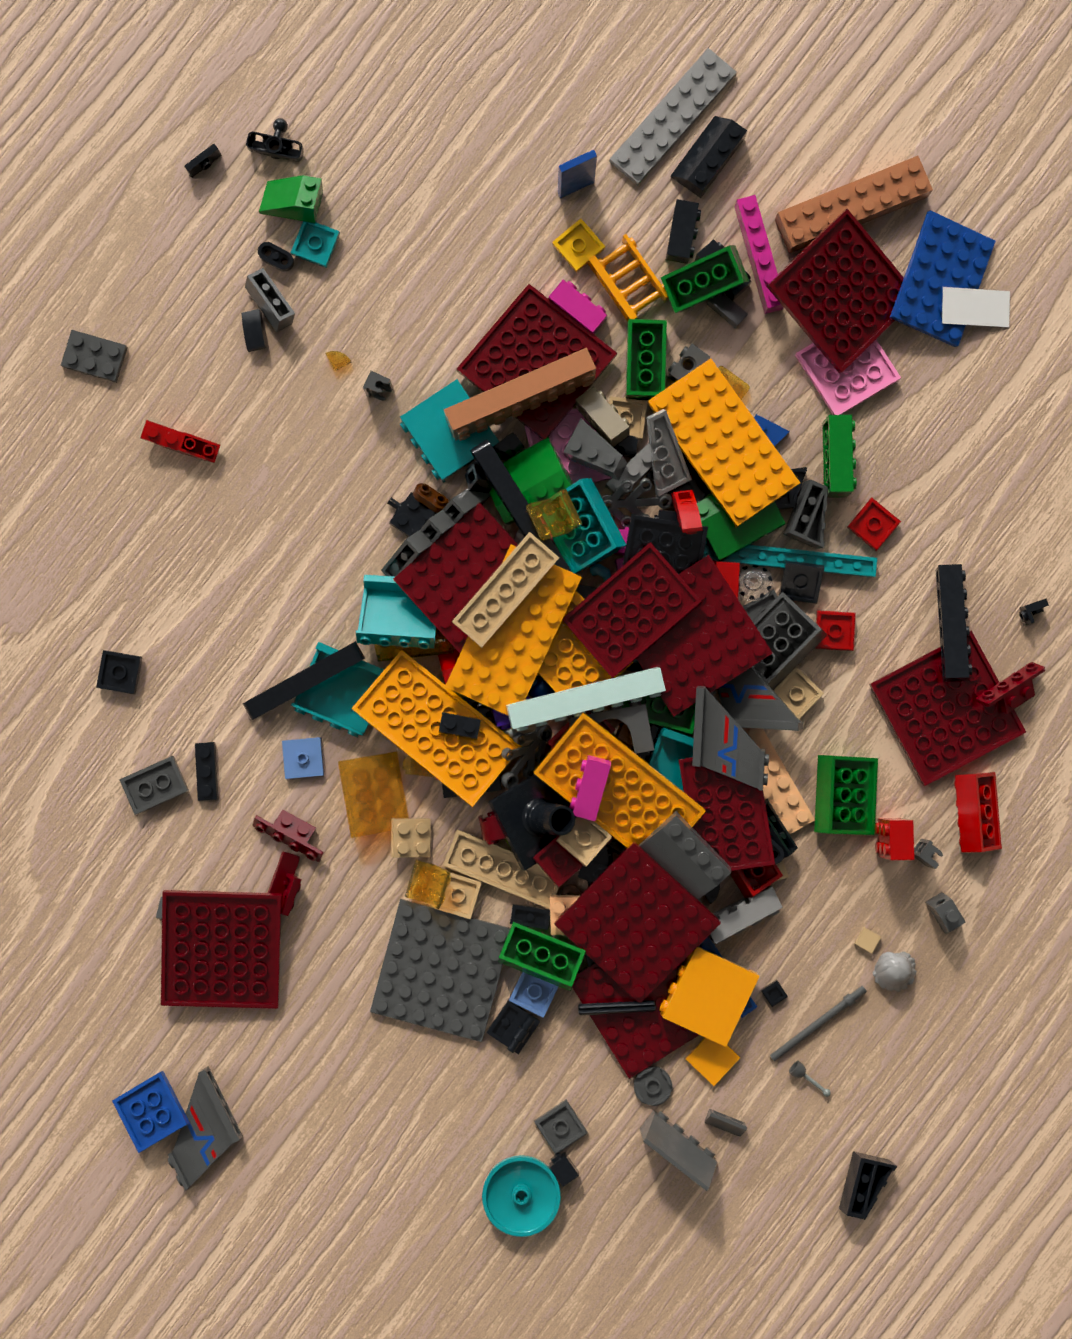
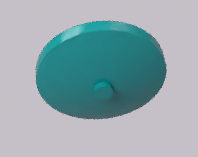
(521, 1196)

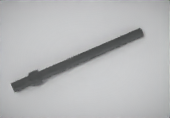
(848, 1000)

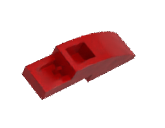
(180, 441)
(687, 511)

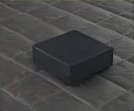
(774, 993)

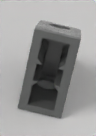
(945, 913)

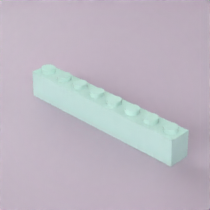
(585, 698)

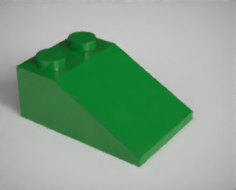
(293, 198)

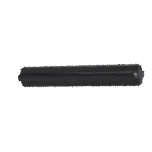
(616, 1007)

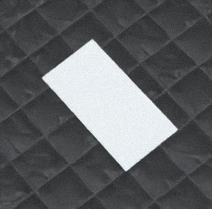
(975, 307)

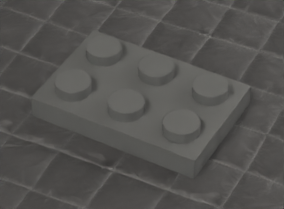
(94, 356)
(154, 785)

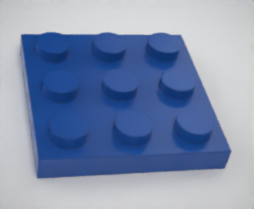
(150, 1111)

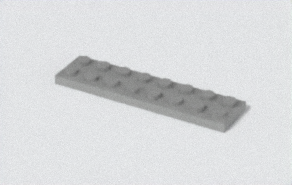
(672, 116)

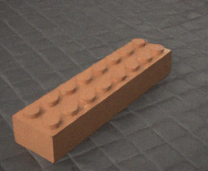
(864, 198)
(520, 394)

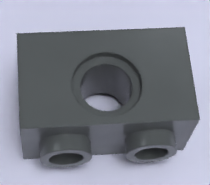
(691, 355)

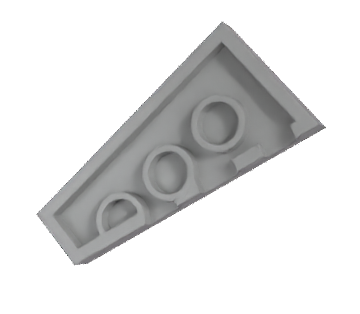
(666, 456)

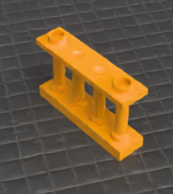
(619, 296)

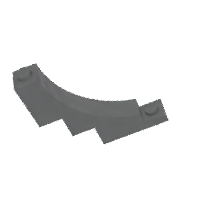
(433, 530)

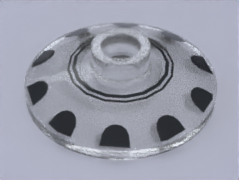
(758, 590)

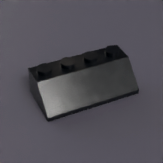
(709, 155)

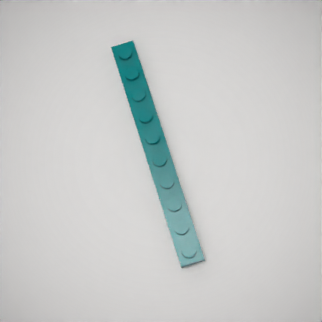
(776, 558)

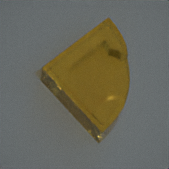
(338, 359)

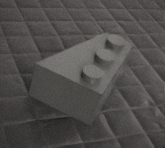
(594, 452)
(808, 515)

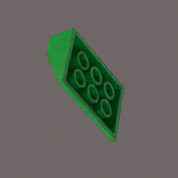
(536, 473)
(725, 537)
(846, 795)

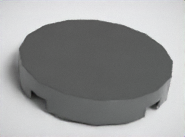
(653, 1086)

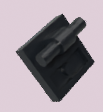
(513, 1027)

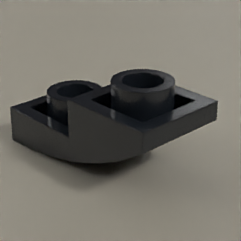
(253, 330)

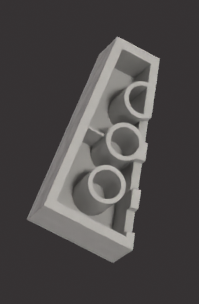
(745, 913)

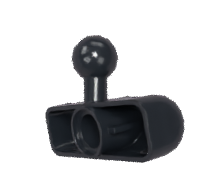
(285, 150)

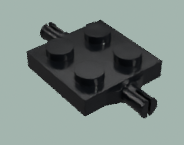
(409, 515)

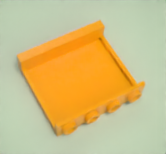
(709, 995)

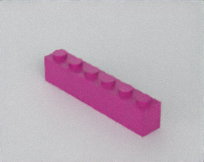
(758, 250)

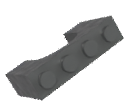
(636, 720)

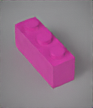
(578, 306)
(590, 787)

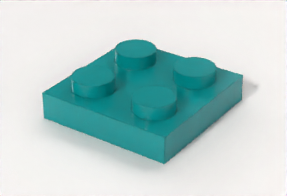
(315, 243)

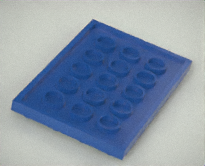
(942, 257)

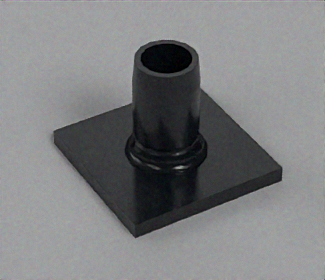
(531, 818)

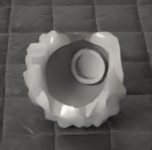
(895, 971)

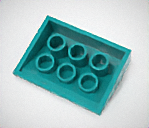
(596, 536)

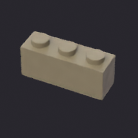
(603, 416)

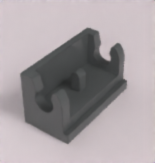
(375, 384)
(924, 852)

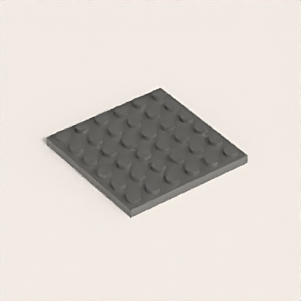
(440, 970)

